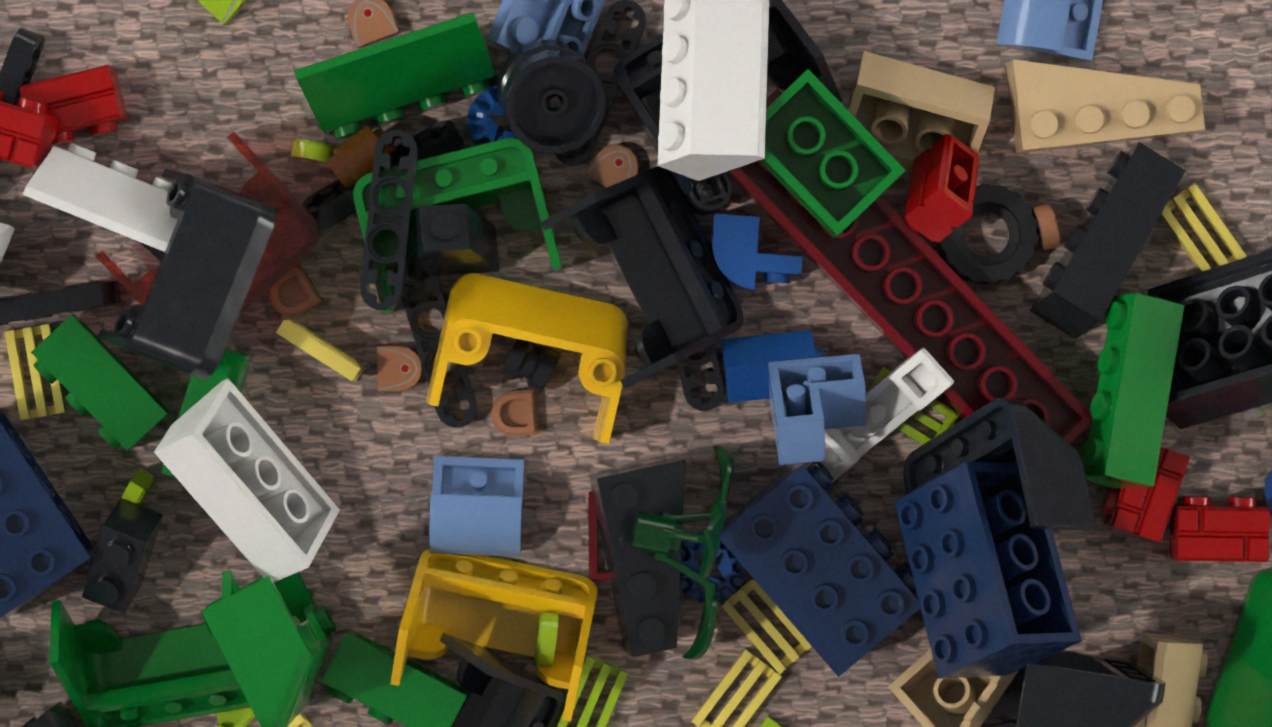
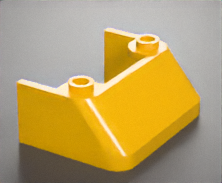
(492, 305)
(499, 609)

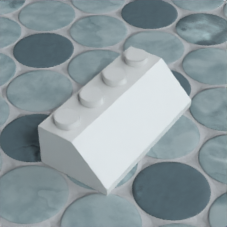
(713, 86)
(104, 195)
(248, 482)

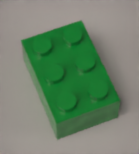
(825, 154)

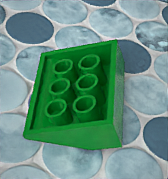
(398, 76)

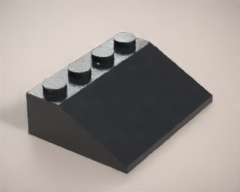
(1222, 341)

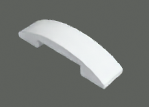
(887, 406)

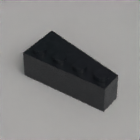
(1108, 241)
(641, 587)

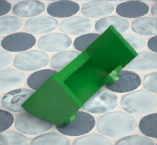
(471, 176)
(273, 644)
(144, 675)
(1245, 678)

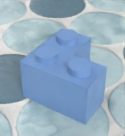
(812, 398)

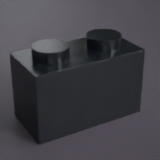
(122, 555)

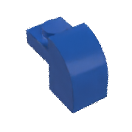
(736, 254)

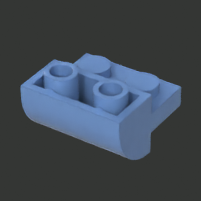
(534, 20)
(1051, 27)
(476, 506)

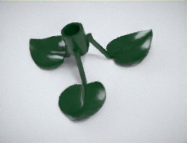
(662, 535)

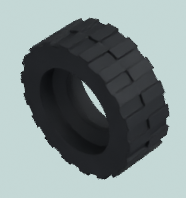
(1017, 251)

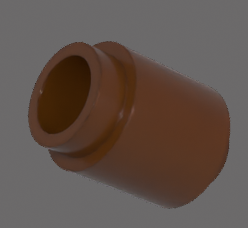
(356, 156)

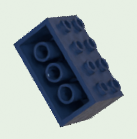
(37, 531)
(822, 564)
(983, 575)

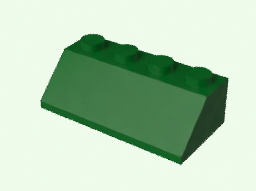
(1132, 391)

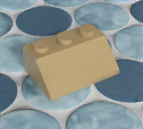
(916, 106)
(1179, 665)

